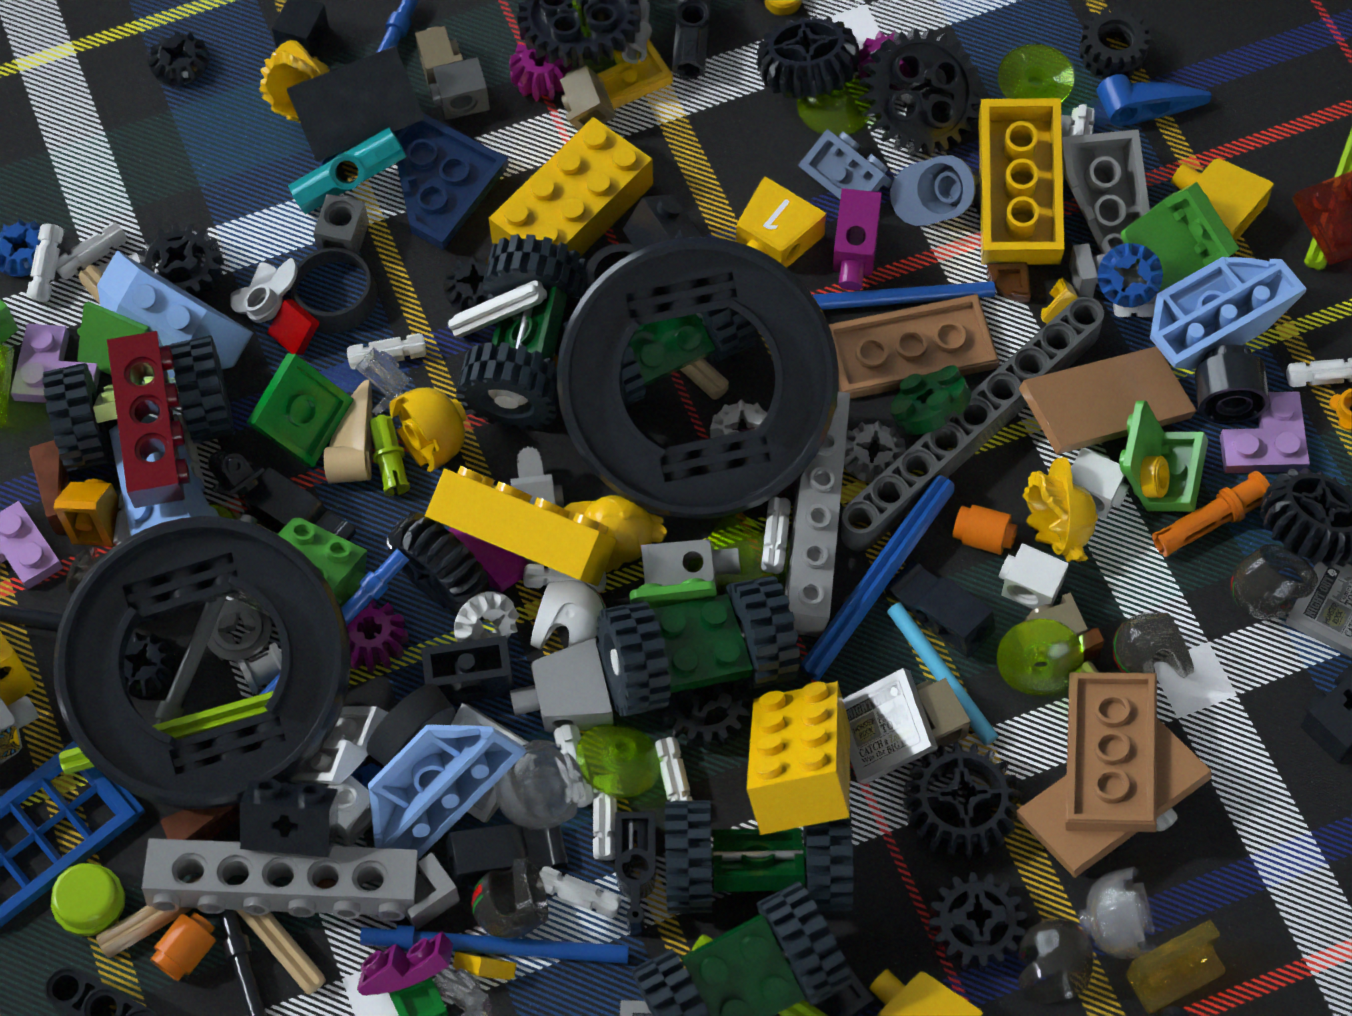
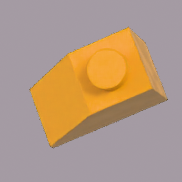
(88, 512)

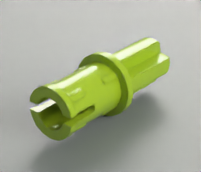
(388, 455)

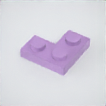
(42, 351)
(1275, 445)
(25, 547)

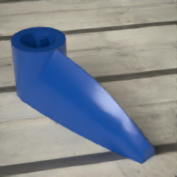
(1144, 101)

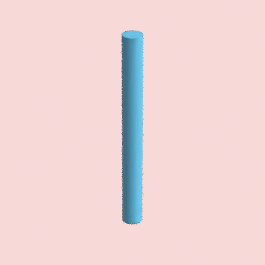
(941, 670)

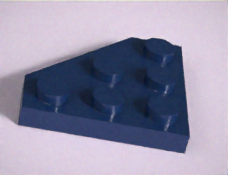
(444, 178)

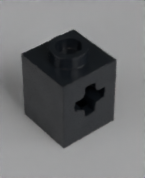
(301, 22)

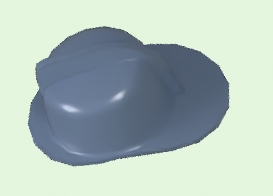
(933, 190)

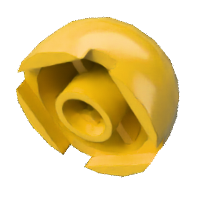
(431, 425)

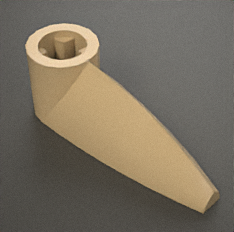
(351, 445)

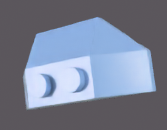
(1221, 306)
(169, 310)
(436, 783)

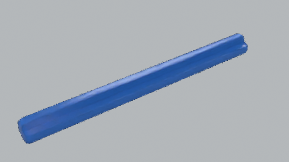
(877, 577)

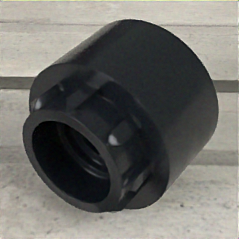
(1231, 385)

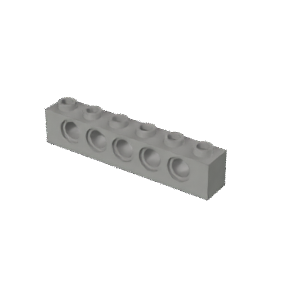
(816, 528)
(218, 861)

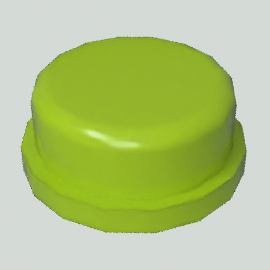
(87, 899)

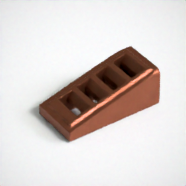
(51, 479)
(199, 823)

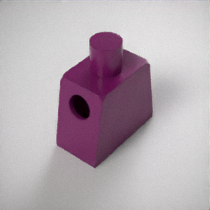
(856, 236)

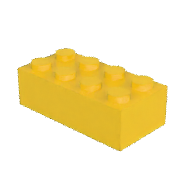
(1021, 181)
(577, 190)
(513, 523)
(799, 758)

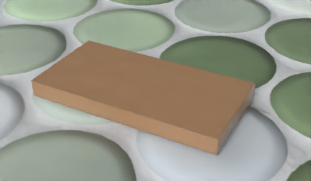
(923, 339)
(1095, 399)
(1112, 752)
(1044, 816)

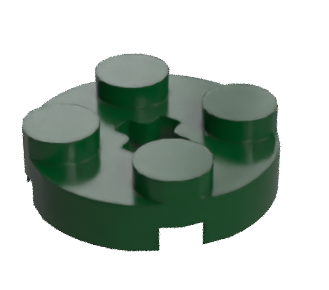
(929, 399)

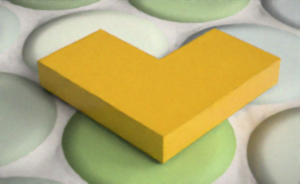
(632, 81)

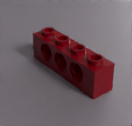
(131, 360)

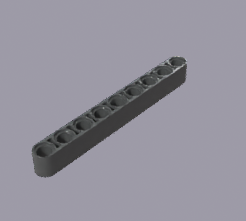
(969, 438)

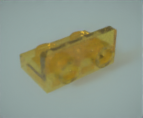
(1176, 968)

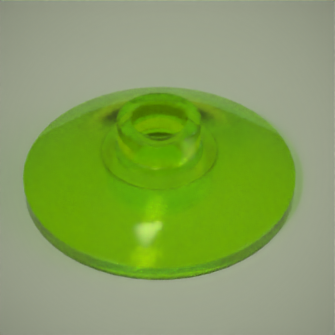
(1038, 65)
(835, 113)
(1036, 642)
(617, 772)

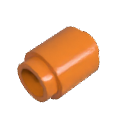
(985, 529)
(183, 945)

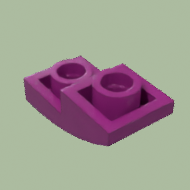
(501, 565)
(396, 970)

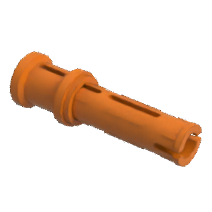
(1228, 506)

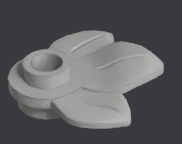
(265, 292)

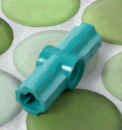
(369, 157)

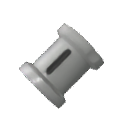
(261, 668)

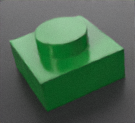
(419, 1000)

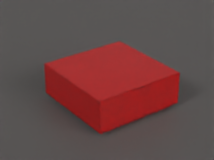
(293, 327)

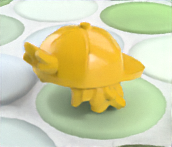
(287, 67)
(1061, 510)
(626, 523)

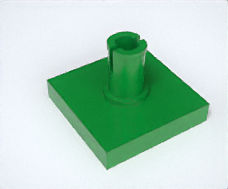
(300, 410)

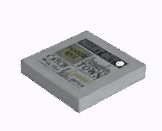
(1328, 610)
(887, 726)

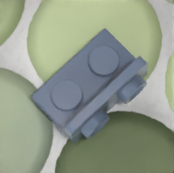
(839, 166)

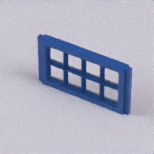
(116, 797)

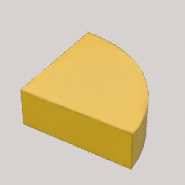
(1063, 296)
(484, 966)

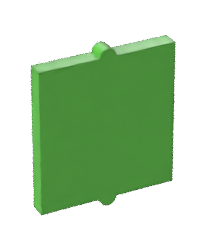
(97, 327)

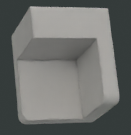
(434, 892)

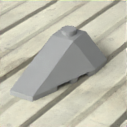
(1108, 186)

